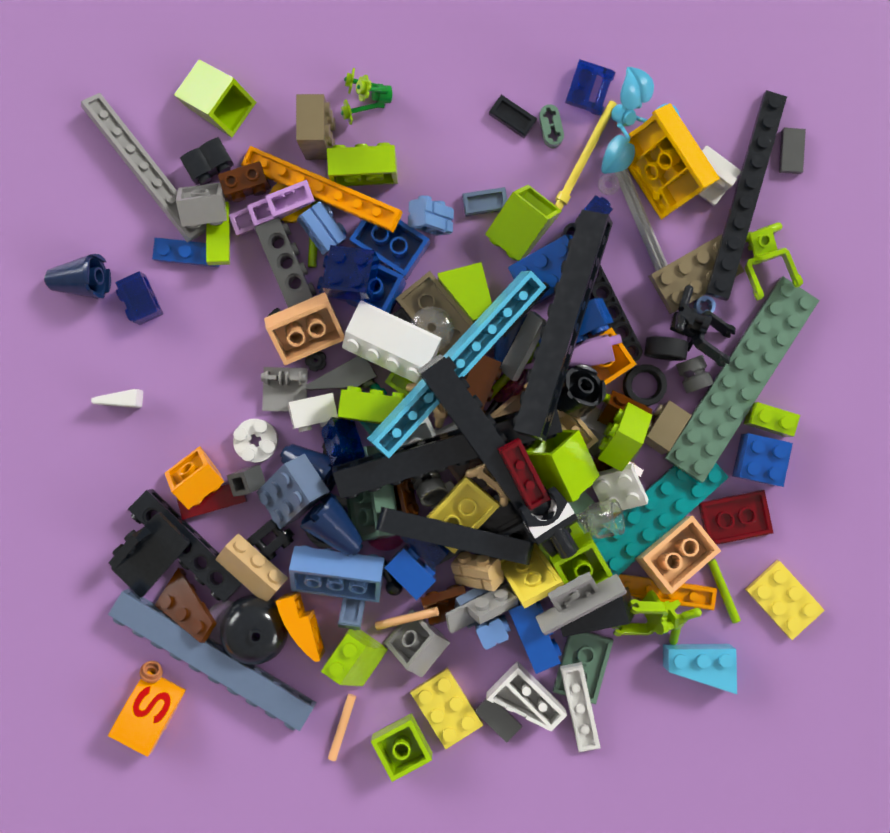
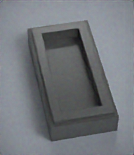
(792, 150)
(498, 719)

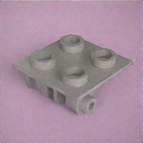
(283, 386)

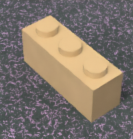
(251, 568)

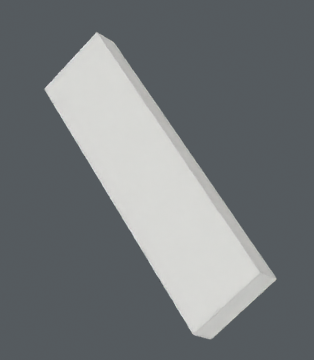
(580, 707)

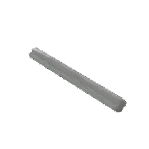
(641, 219)

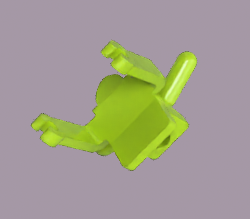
(765, 249)
(660, 618)

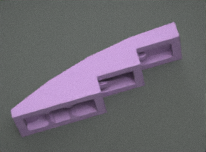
(273, 206)

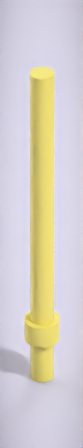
(564, 196)

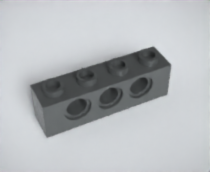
(268, 234)

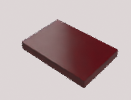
(736, 517)

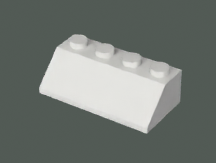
(390, 341)

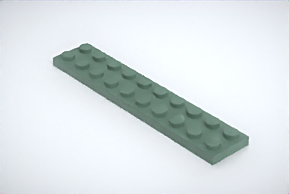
(742, 380)

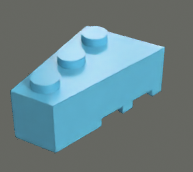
(703, 663)

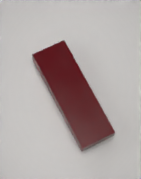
(523, 474)
(213, 501)

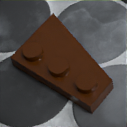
(185, 608)

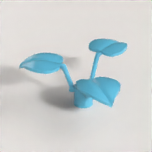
(636, 89)

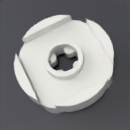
(249, 451)

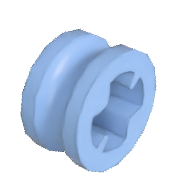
(712, 305)

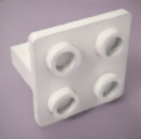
(725, 170)

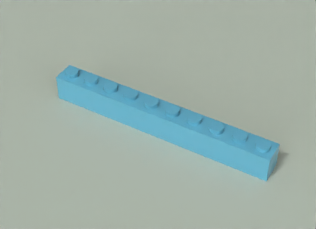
(464, 354)

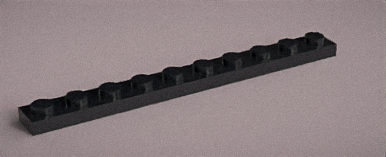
(746, 195)

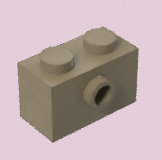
(666, 427)

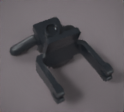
(695, 327)

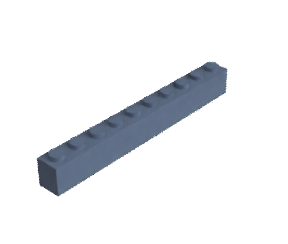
(212, 659)

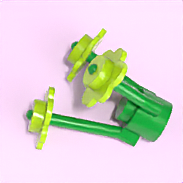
(380, 93)

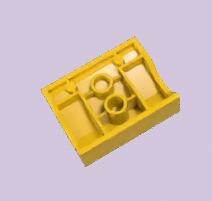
(668, 162)

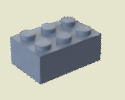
(292, 491)

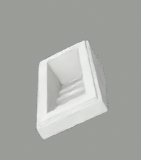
(127, 398)

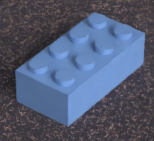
(336, 574)

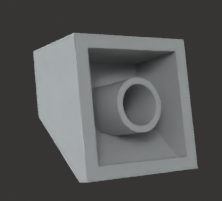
(201, 205)
(416, 645)

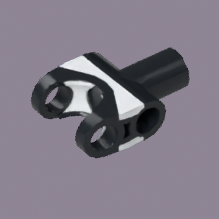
(553, 524)

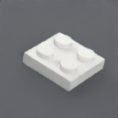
(622, 486)

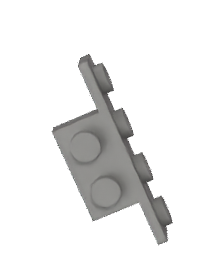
(577, 600)
(482, 608)

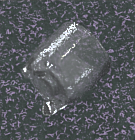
(603, 519)

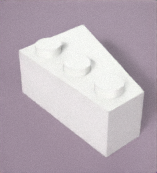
(527, 697)

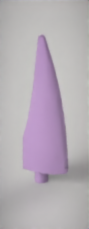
(592, 351)

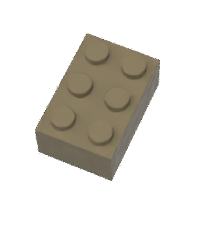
(314, 126)

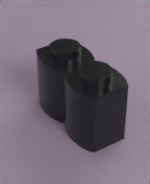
(207, 161)

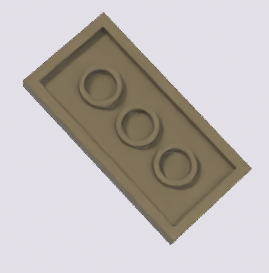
(691, 270)
(430, 293)

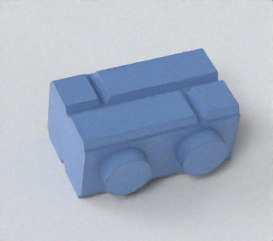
(430, 216)
(322, 227)
(493, 631)

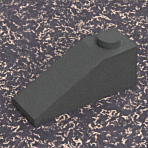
(352, 373)

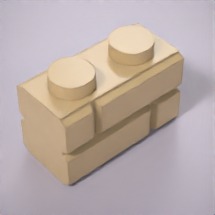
(477, 571)

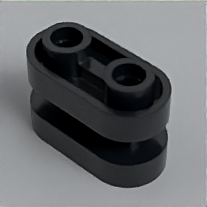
(283, 539)

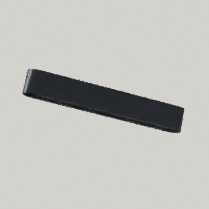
(611, 301)
(454, 536)

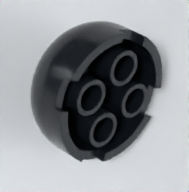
(252, 616)

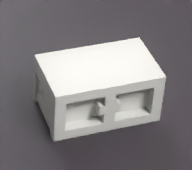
(312, 411)

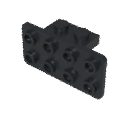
(148, 553)

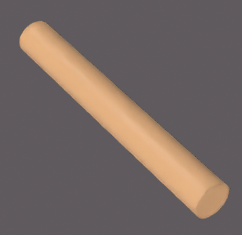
(407, 618)
(338, 738)

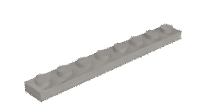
(138, 161)

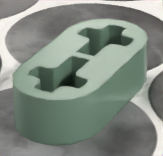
(556, 126)

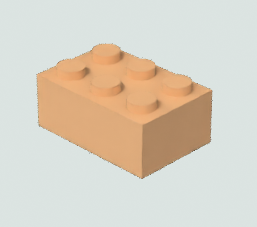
(304, 329)
(678, 555)

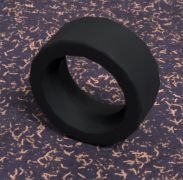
(666, 348)
(661, 384)

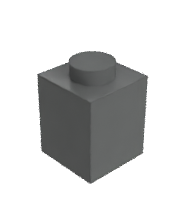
(246, 480)

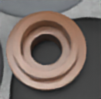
(151, 666)

